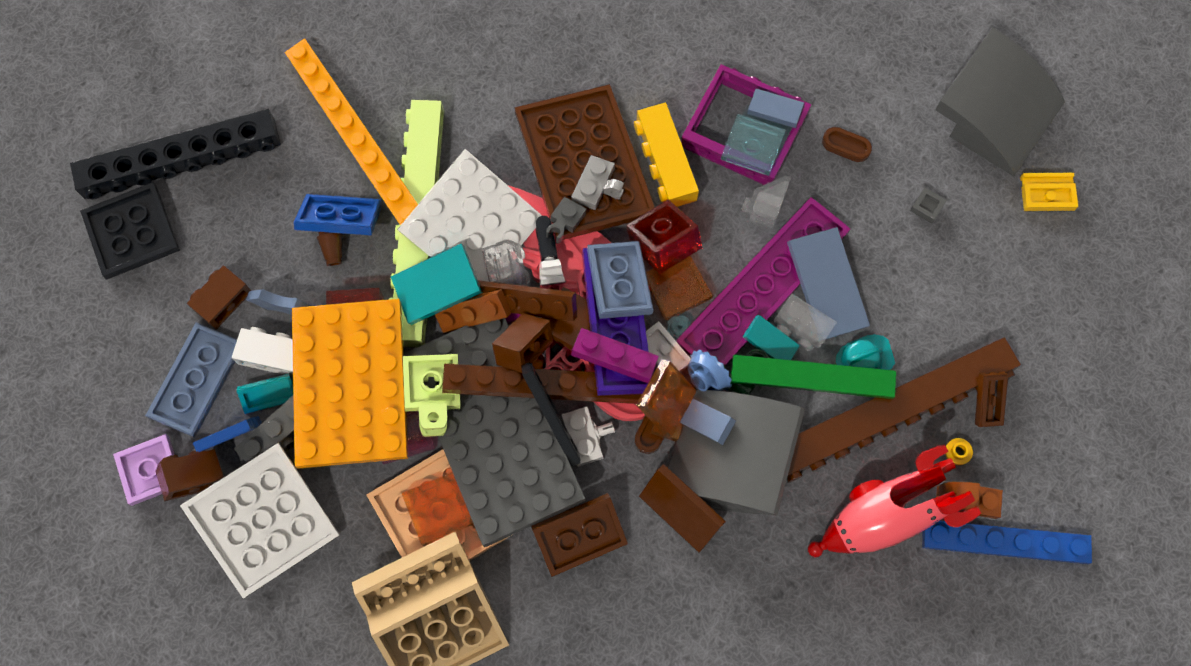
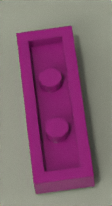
(614, 355)

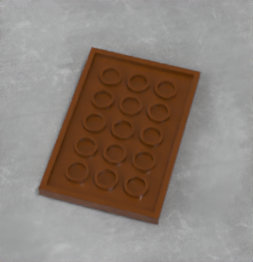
(561, 139)

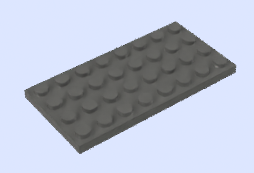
(501, 447)

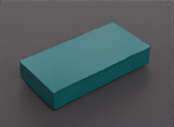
(770, 339)
(265, 393)

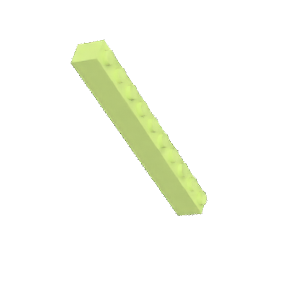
(420, 175)

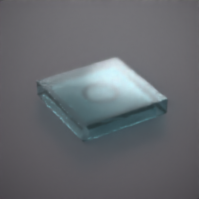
(753, 144)

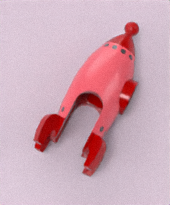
(878, 515)

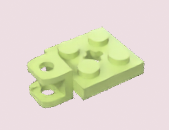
(428, 401)

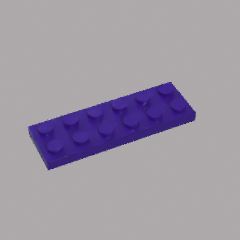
(627, 330)

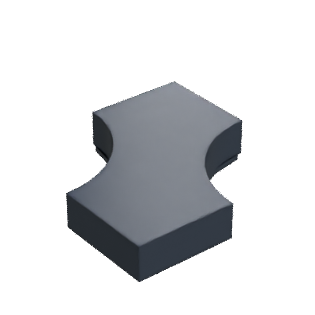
(274, 302)

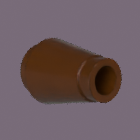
(331, 247)

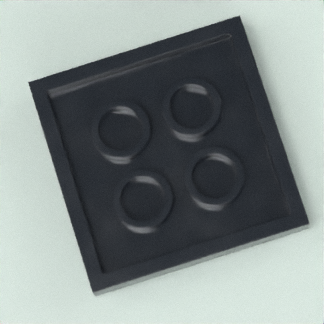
(129, 230)

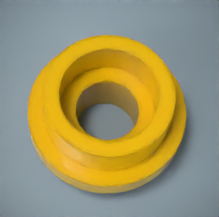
(959, 459)

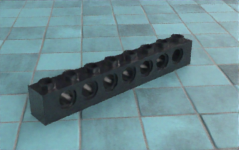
(88, 171)

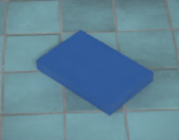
(338, 214)
(227, 434)

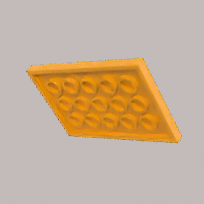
(348, 384)

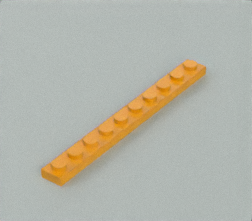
(352, 131)

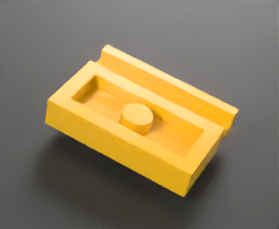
(1049, 192)

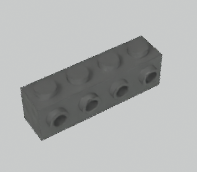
(275, 429)

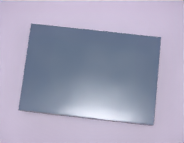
(619, 280)

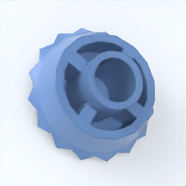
(708, 372)

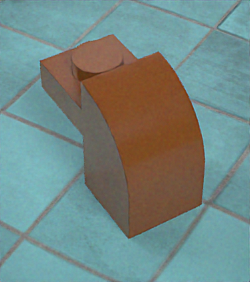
(987, 499)

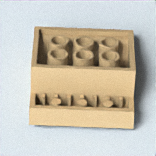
(430, 608)

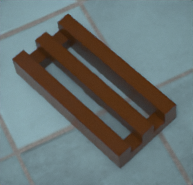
(987, 400)

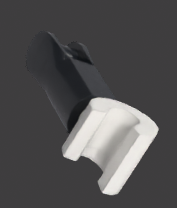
(550, 267)

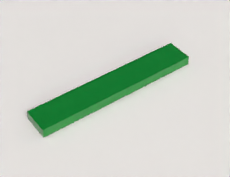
(813, 376)

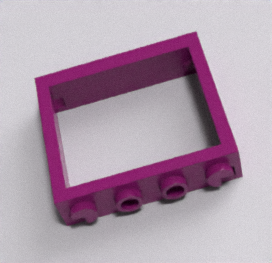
(712, 150)

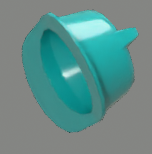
(867, 352)

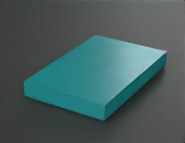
(436, 284)

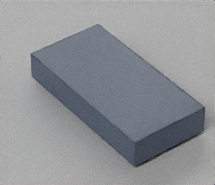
(775, 108)
(708, 421)

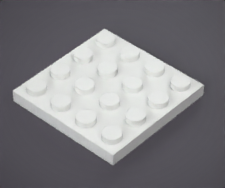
(469, 209)
(260, 520)

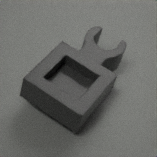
(565, 217)

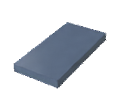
(829, 280)
(194, 380)

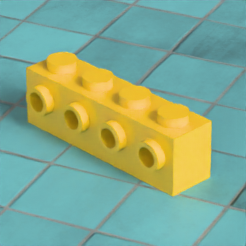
(666, 155)

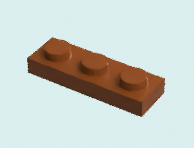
(474, 311)

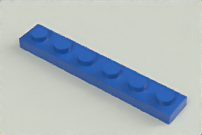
(1009, 542)

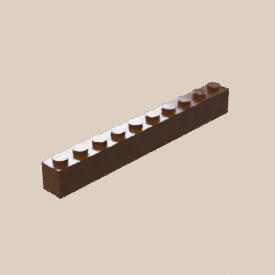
(911, 401)

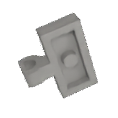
(596, 181)

